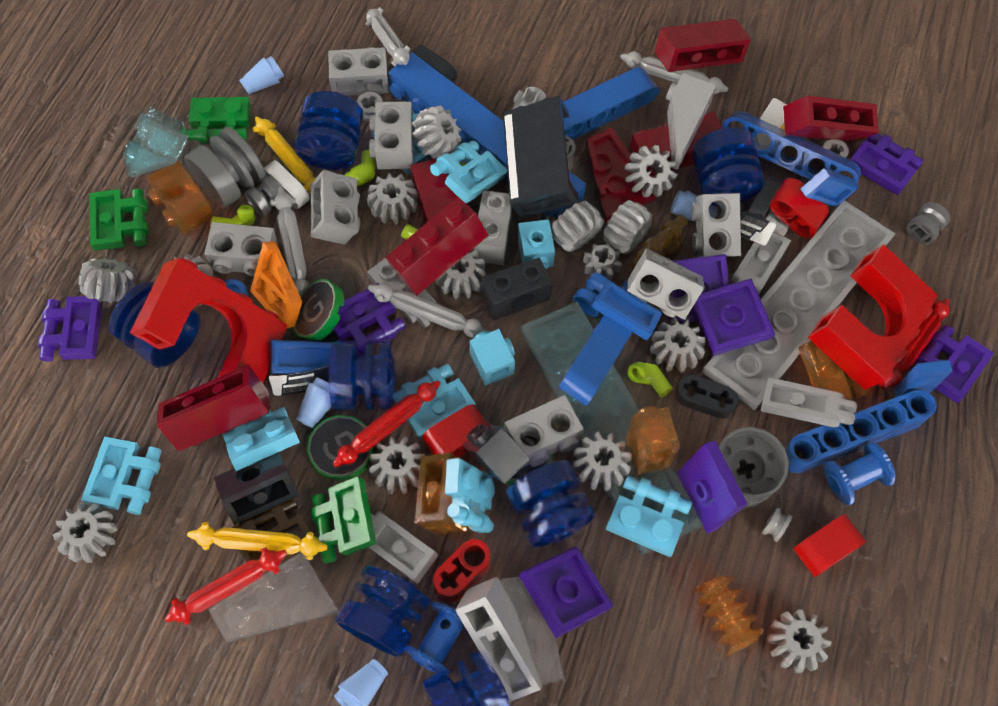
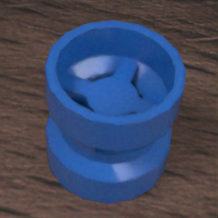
(587, 295)

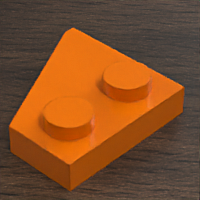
(275, 286)

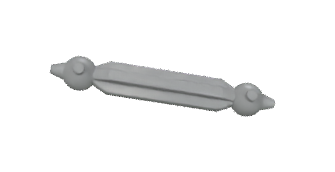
(388, 37)
(655, 67)
(291, 239)
(426, 309)

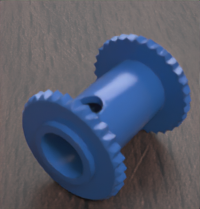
(859, 473)
(438, 640)

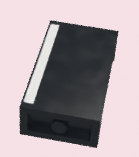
(538, 158)

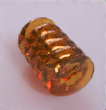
(728, 613)

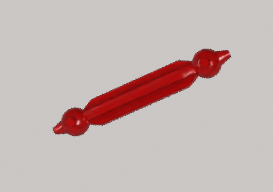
(916, 346)
(386, 423)
(225, 586)

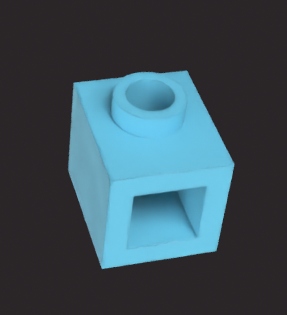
(536, 241)
(492, 356)

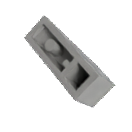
(686, 110)
(499, 637)

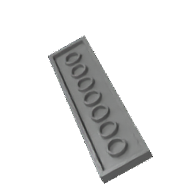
(798, 300)

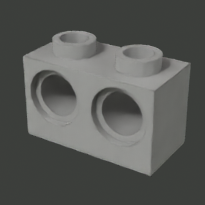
(358, 71)
(392, 129)
(334, 207)
(496, 217)
(726, 226)
(243, 242)
(670, 277)
(538, 424)

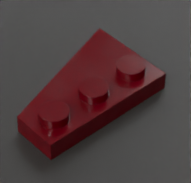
(607, 161)

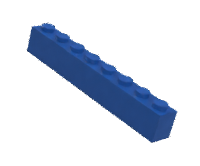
(428, 88)

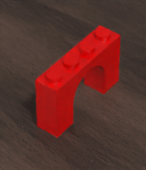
(182, 288)
(905, 305)

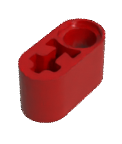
(796, 210)
(451, 433)
(829, 545)
(450, 570)

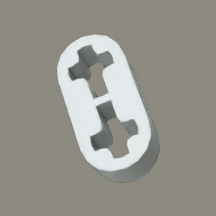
(288, 182)

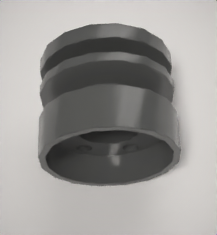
(228, 165)
(762, 459)

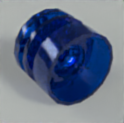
(329, 130)
(728, 163)
(125, 317)
(361, 375)
(549, 501)
(383, 610)
(473, 689)

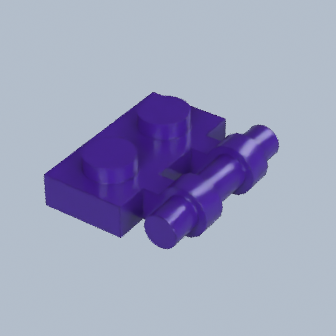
(886, 162)
(362, 312)
(79, 331)
(965, 358)

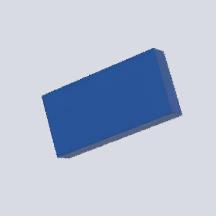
(829, 187)
(627, 310)
(298, 356)
(924, 377)

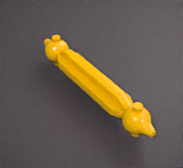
(285, 152)
(256, 540)

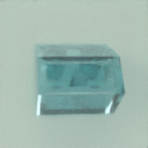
(156, 143)

